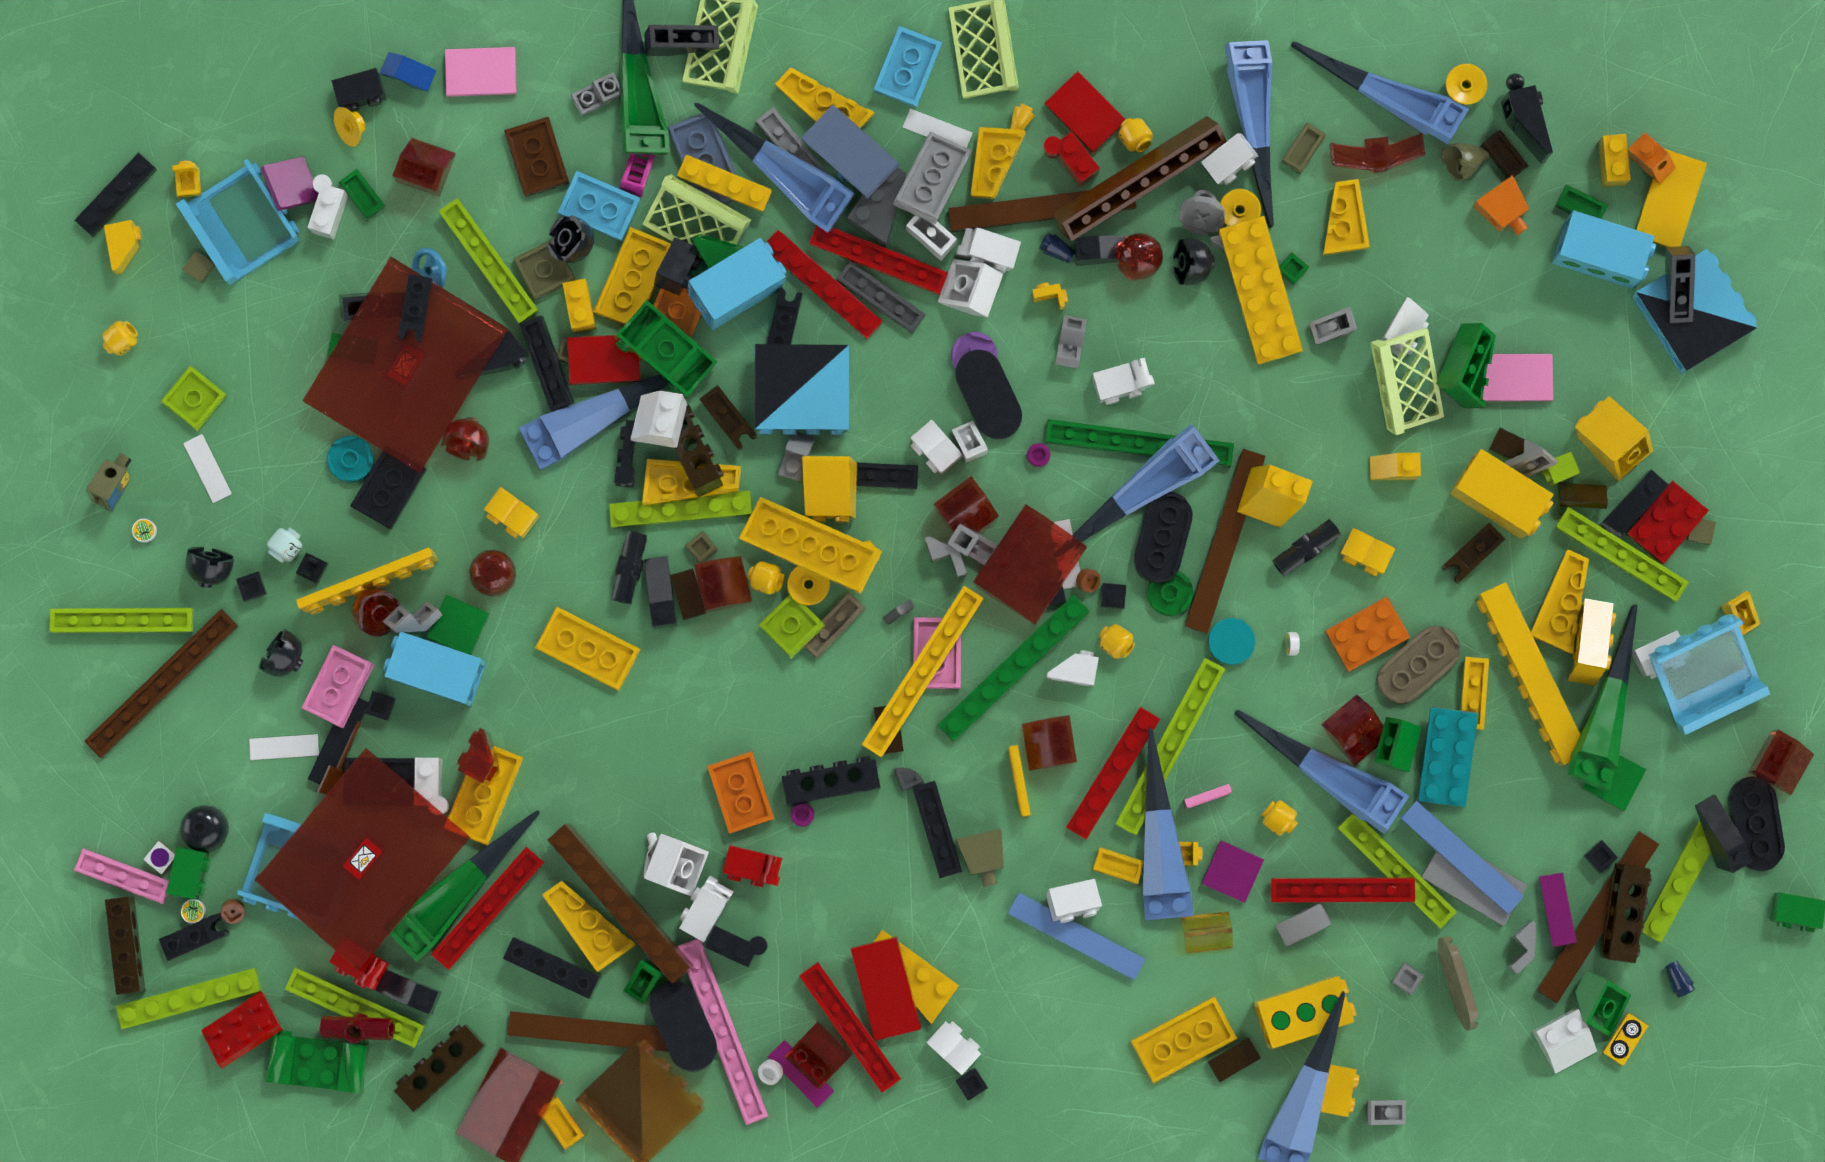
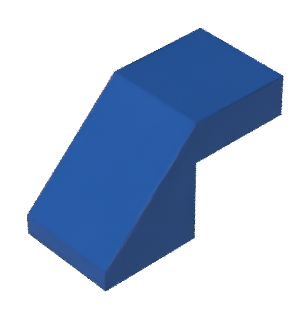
(408, 71)

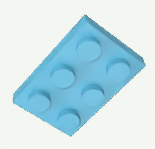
(907, 66)
(600, 205)

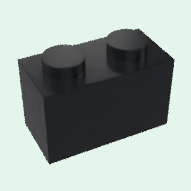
(359, 90)
(677, 267)

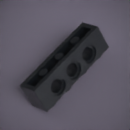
(795, 794)
(552, 968)

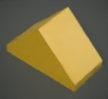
(1743, 608)

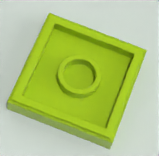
(194, 398)
(791, 626)

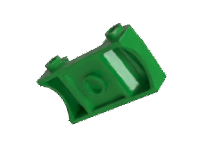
(665, 349)
(317, 1062)

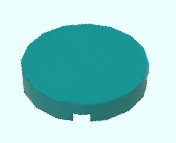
(350, 459)
(1231, 641)

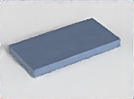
(703, 141)
(850, 151)

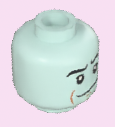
(284, 545)

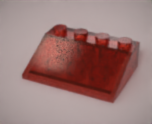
(1030, 564)
(509, 1107)

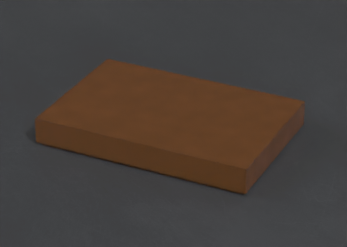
(536, 156)

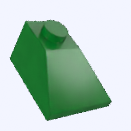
(1601, 1002)

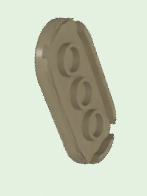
(1418, 664)
(1458, 983)

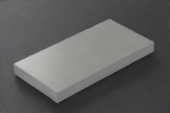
(932, 177)
(1450, 880)

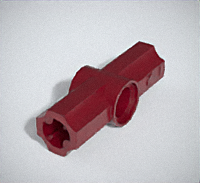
(367, 1028)

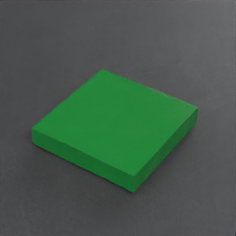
(459, 625)
(1623, 786)

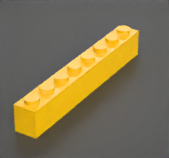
(1531, 672)

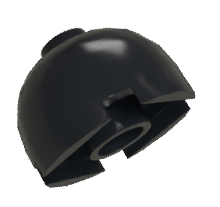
(570, 239)
(1193, 261)
(208, 567)
(282, 655)
(204, 828)

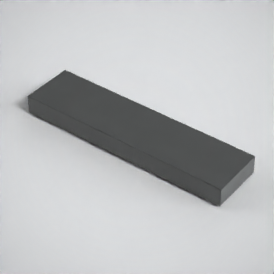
(880, 297)

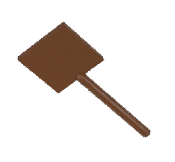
(334, 774)

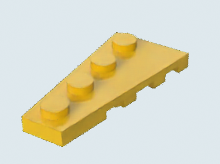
(817, 99)
(669, 482)
(1560, 610)
(588, 928)
(928, 985)

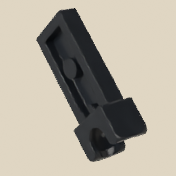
(415, 307)
(784, 318)
(625, 473)
(192, 937)

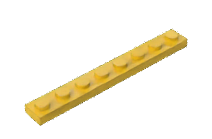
(922, 671)

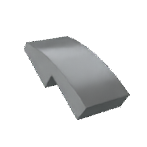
(596, 95)
(1303, 924)

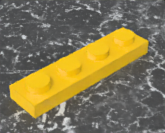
(724, 183)

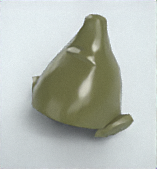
(1463, 159)

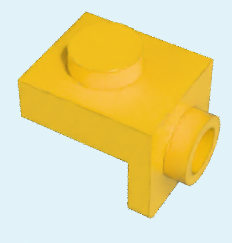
(187, 179)
(1045, 291)
(1191, 853)

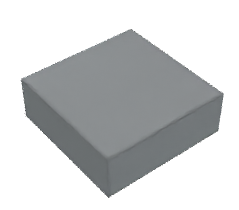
(1407, 978)

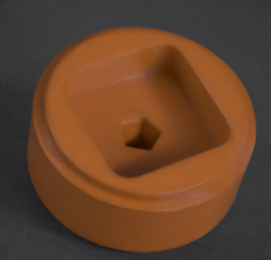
(1088, 580)
(232, 911)

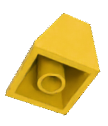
(1614, 437)
(830, 488)
(1273, 494)

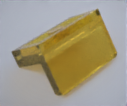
(1207, 932)

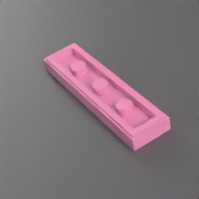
(122, 876)

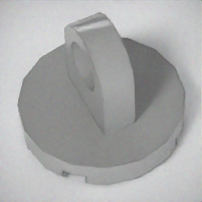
(1202, 213)

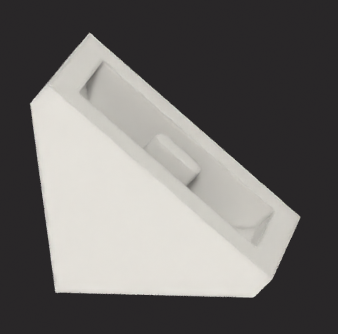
(970, 441)

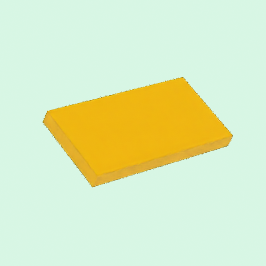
(1671, 202)
(631, 276)
(587, 648)
(480, 805)
(1183, 1039)

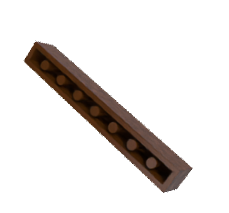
(1139, 178)
(620, 903)

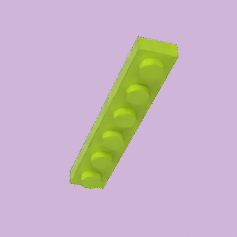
(488, 261)
(706, 507)
(1621, 554)
(121, 620)
(1393, 865)
(1677, 885)
(188, 998)
(349, 1004)

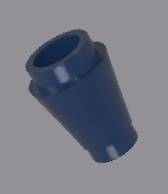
(1056, 248)
(1679, 979)

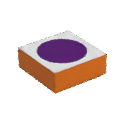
(160, 857)

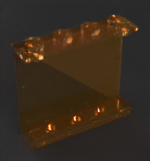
(640, 1102)

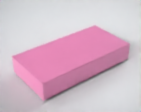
(1207, 796)

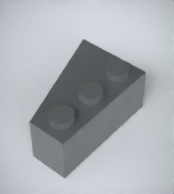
(877, 213)

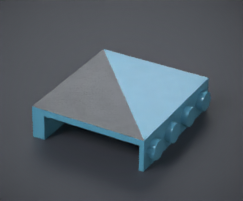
(1717, 315)
(801, 388)

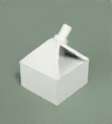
(673, 863)

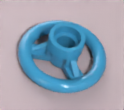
(434, 267)

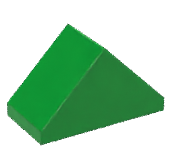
(714, 250)
(643, 981)

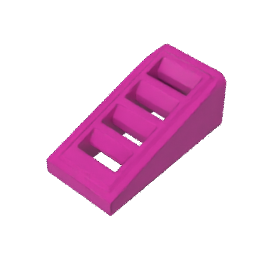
(634, 184)

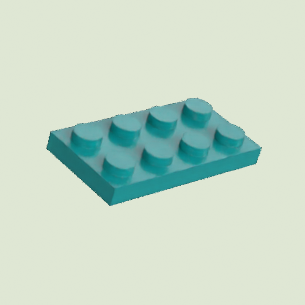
(1447, 756)

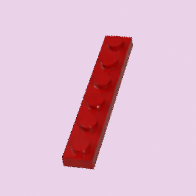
(880, 259)
(823, 285)
(1112, 773)
(1343, 889)
(487, 908)
(850, 1027)

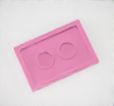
(480, 71)
(1519, 378)
(949, 673)
(338, 686)

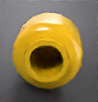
(1135, 135)
(119, 338)
(766, 577)
(1116, 641)
(1279, 817)

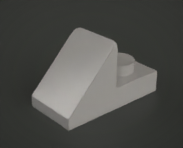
(1333, 326)
(797, 446)
(1532, 460)
(1386, 1112)

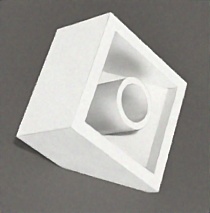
(970, 287)
(1407, 319)
(659, 418)
(1565, 1040)

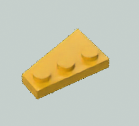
(993, 159)
(1346, 220)

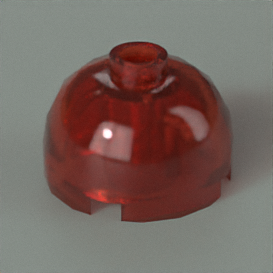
(1139, 256)
(466, 438)
(492, 573)
(372, 609)

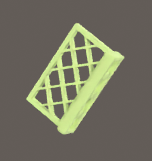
(1002, 40)
(738, 49)
(700, 201)
(1388, 382)

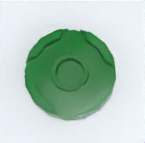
(1172, 596)

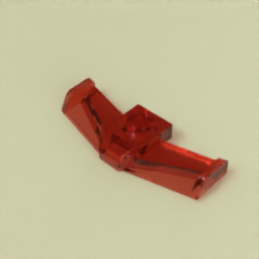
(1377, 153)

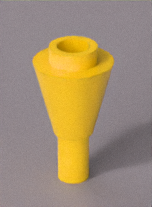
(1021, 117)

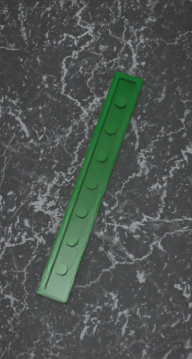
(1121, 440)

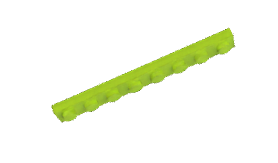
(1173, 740)

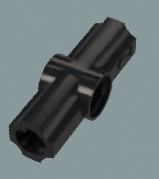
(1306, 547)
(629, 567)

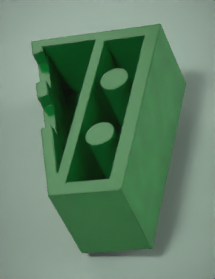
(1466, 365)

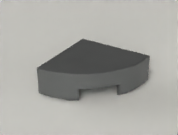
(898, 611)
(908, 778)

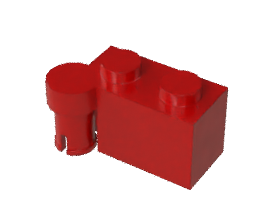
(1072, 157)
(753, 866)
(367, 976)

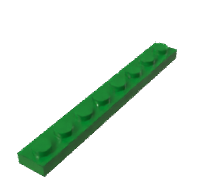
(1013, 668)

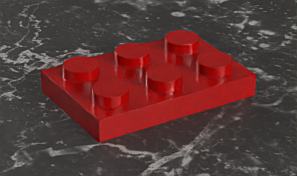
(1667, 522)
(241, 1029)

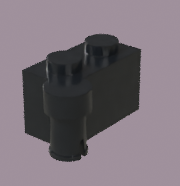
(735, 947)

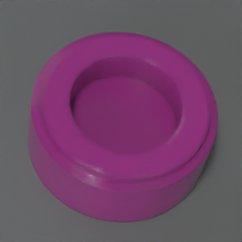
(1038, 455)
(802, 814)

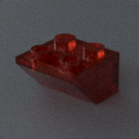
(423, 166)
(966, 506)
(723, 583)
(1354, 729)
(1049, 743)
(481, 759)
(1782, 761)
(818, 1055)

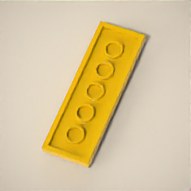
(1260, 290)
(810, 545)
(377, 577)

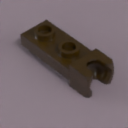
(727, 416)
(1474, 551)

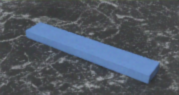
(1462, 857)
(1077, 937)

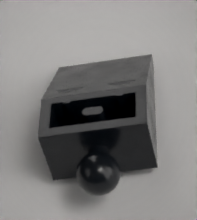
(1525, 116)

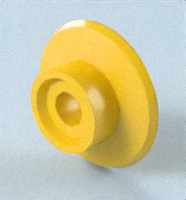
(1473, 76)
(349, 126)
(1243, 199)
(803, 595)

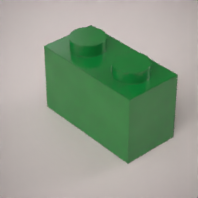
(1397, 744)
(188, 873)
(1797, 911)

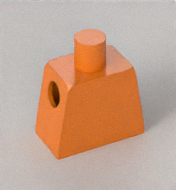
(1649, 156)
(1504, 207)

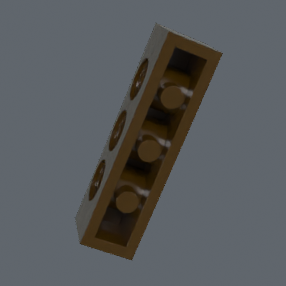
(701, 480)
(1619, 901)
(125, 945)
(415, 1097)

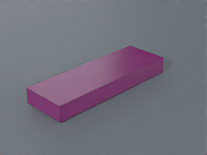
(1557, 909)
(816, 1096)

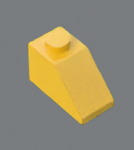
(122, 243)
(1395, 466)

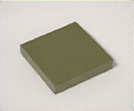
(542, 271)

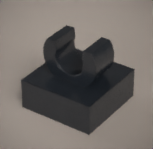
(312, 568)

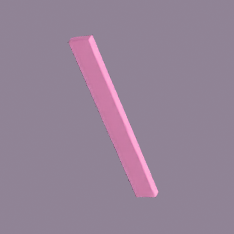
(727, 1040)

